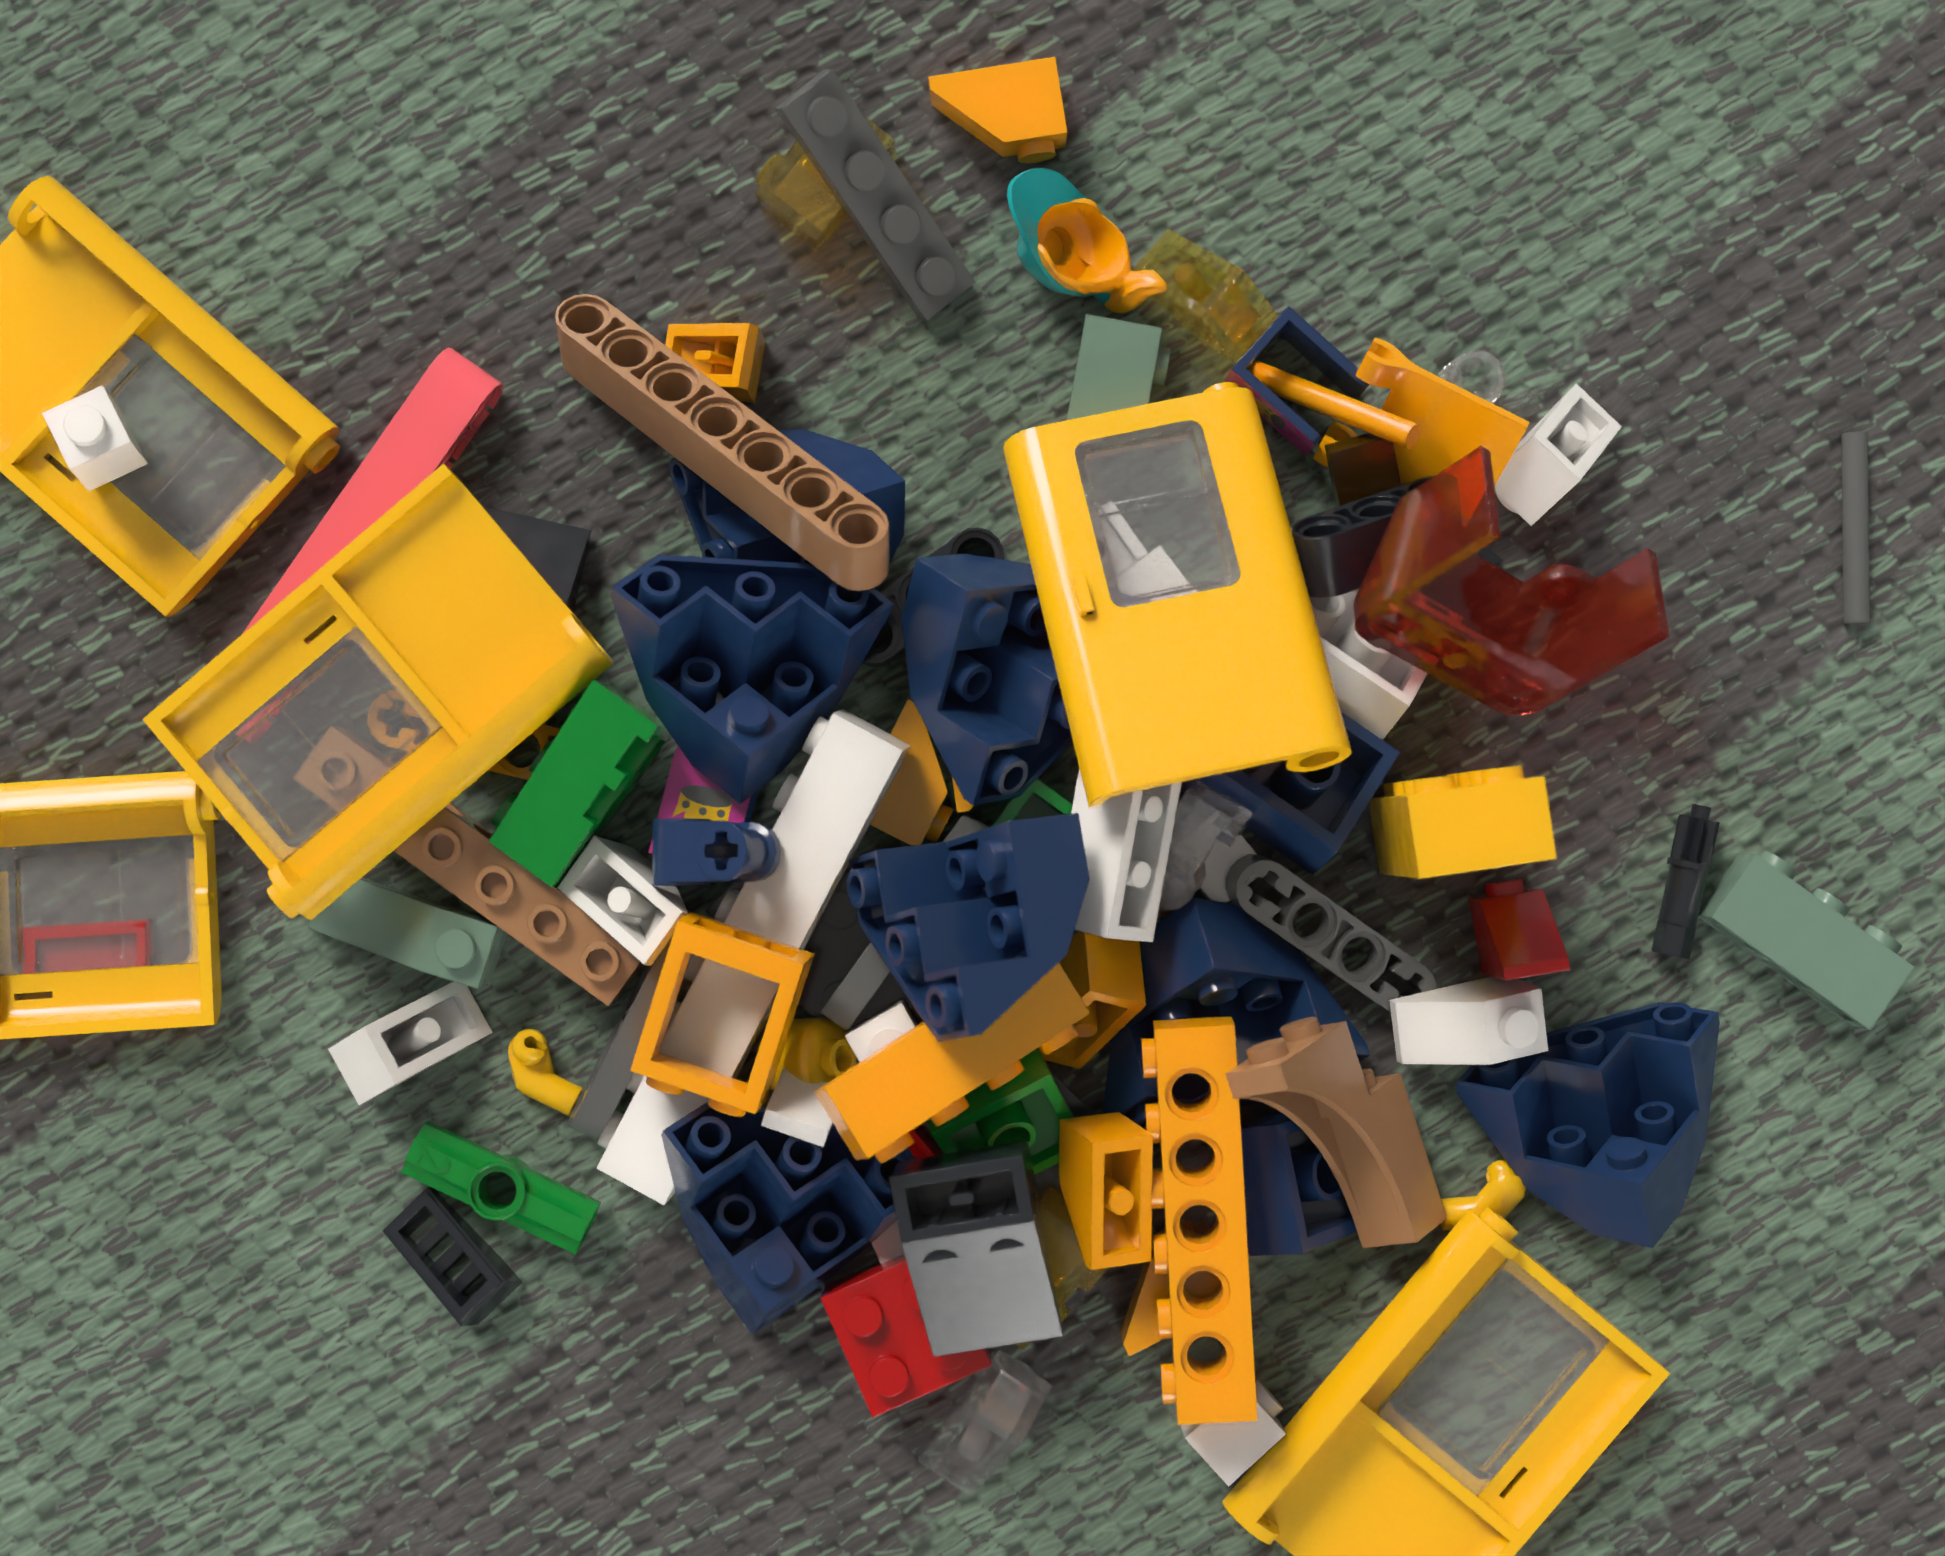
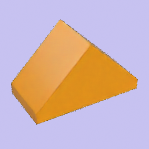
(723, 352)

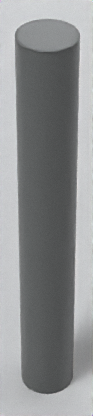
(1855, 528)

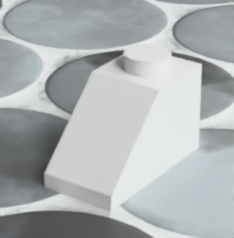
(1555, 455)
(617, 892)
(1470, 1023)
(409, 1041)

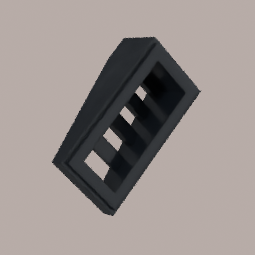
(468, 1242)

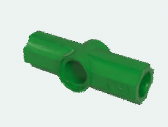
(463, 1170)

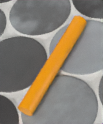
(1337, 405)

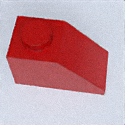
(1516, 932)

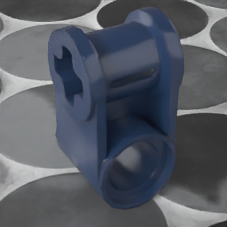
(712, 851)

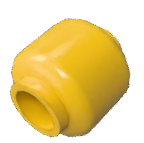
(815, 1051)

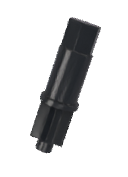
(1685, 882)

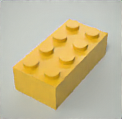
(1461, 823)

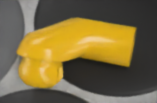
(535, 1074)
(1500, 1193)

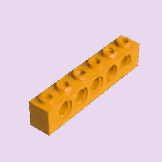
(1225, 1386)

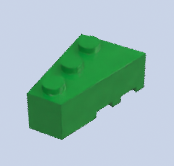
(578, 782)

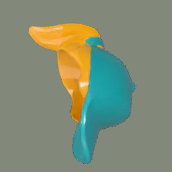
(1073, 245)

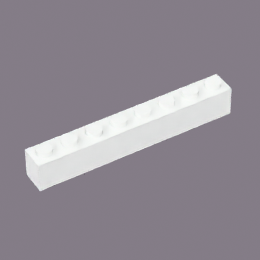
(725, 1007)

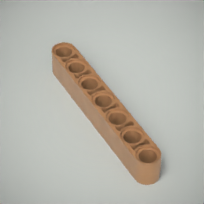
(724, 442)

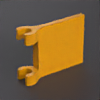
(1449, 417)

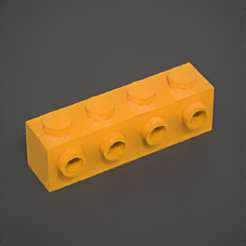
(927, 1079)

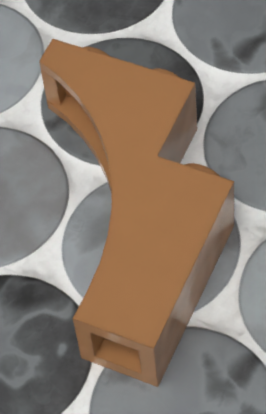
(1354, 1121)

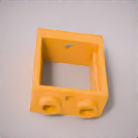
(741, 951)

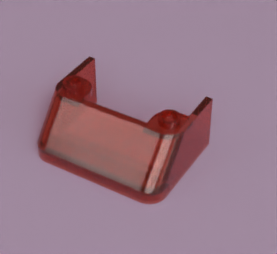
(1482, 627)

